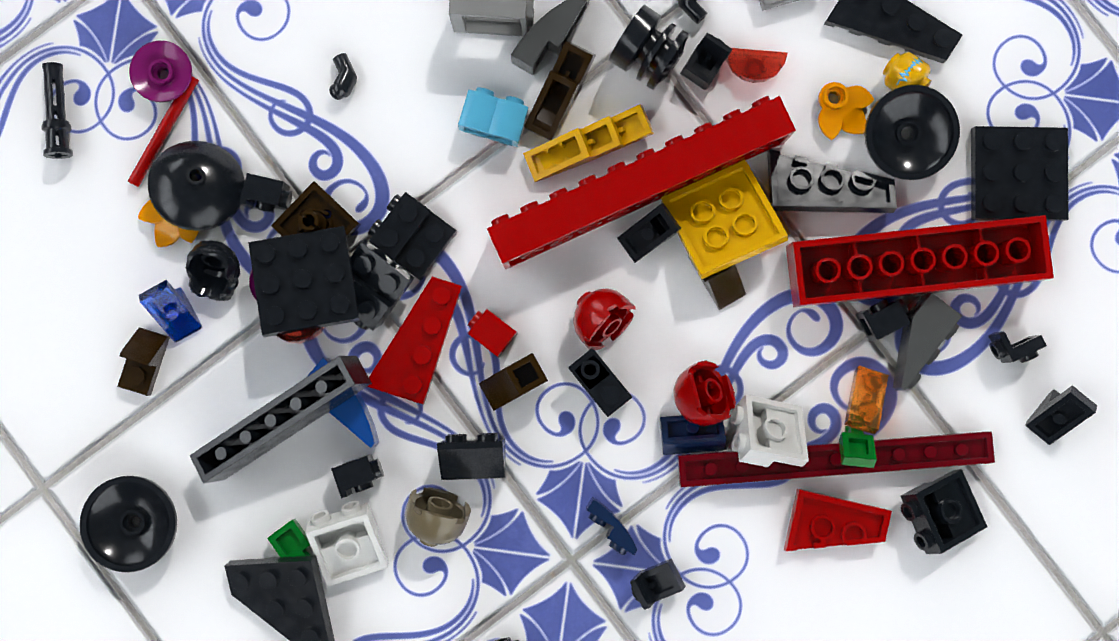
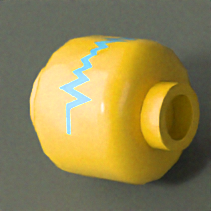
(906, 70)

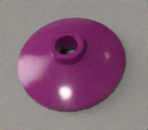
(151, 61)

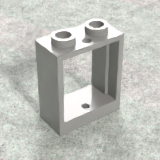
(491, 16)

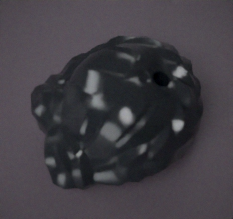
(213, 270)

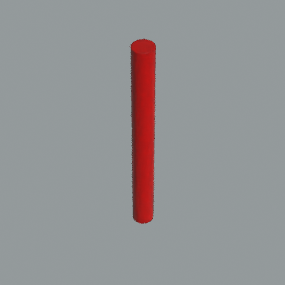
(160, 135)

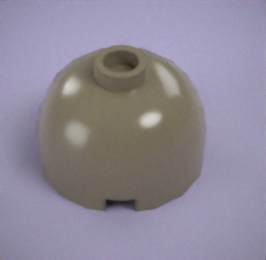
(436, 516)

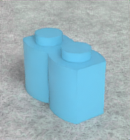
(493, 117)

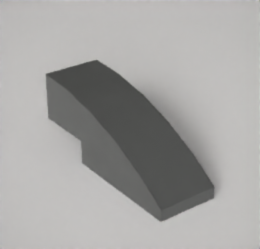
(548, 33)

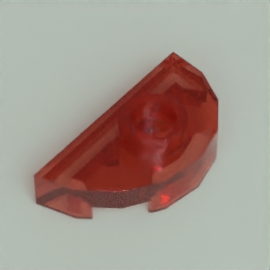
(755, 64)

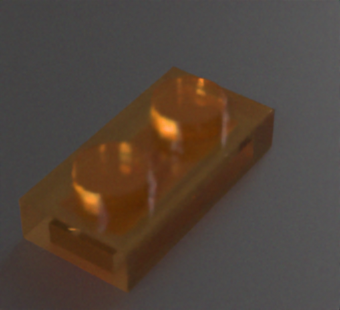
(866, 400)

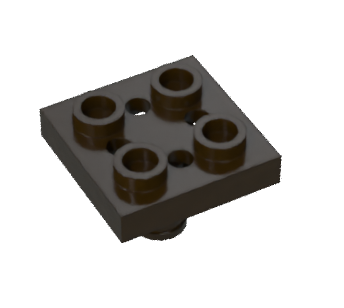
(307, 214)

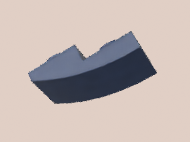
(617, 533)

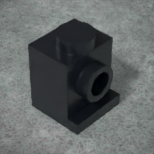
(266, 193)
(883, 319)
(357, 475)

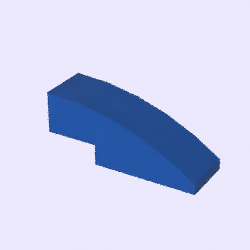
(354, 414)

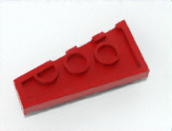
(415, 350)

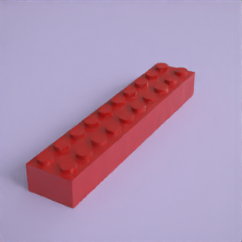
(640, 182)

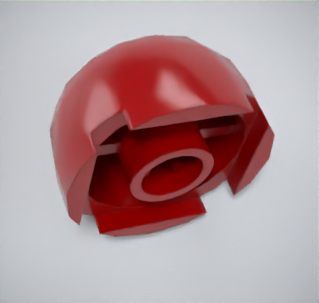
(601, 315)
(704, 394)

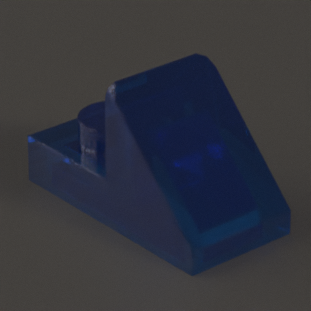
(171, 310)

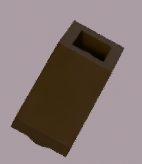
(513, 381)

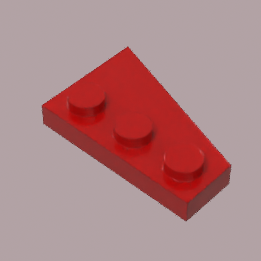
(832, 521)

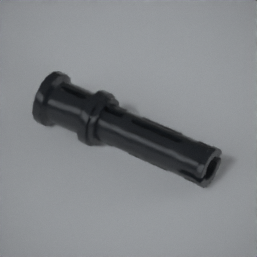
(55, 127)

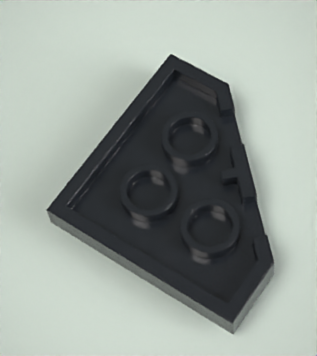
(283, 594)

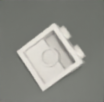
(769, 432)
(346, 543)

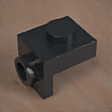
(706, 61)
(1022, 350)
(656, 583)

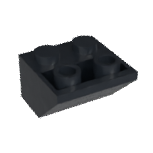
(472, 457)

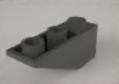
(930, 324)

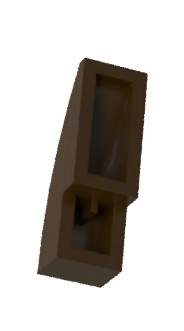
(559, 90)

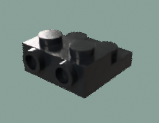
(411, 235)
(377, 284)
(942, 512)

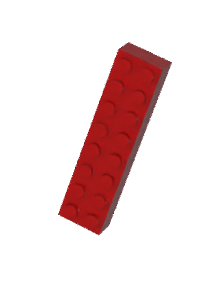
(919, 261)

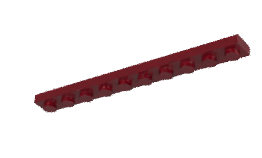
(825, 460)

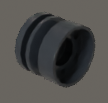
(649, 47)

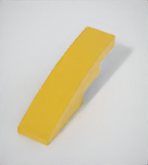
(588, 143)

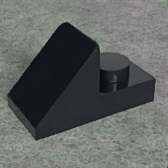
(649, 233)
(1060, 414)

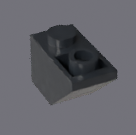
(600, 382)

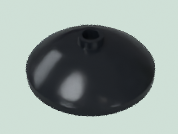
(932, 129)
(195, 203)
(109, 529)

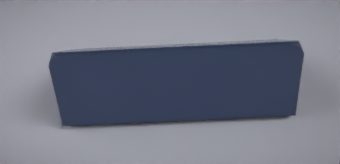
(683, 437)

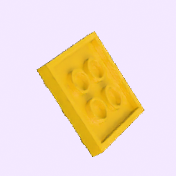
(725, 219)

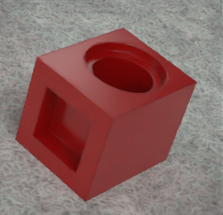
(491, 332)

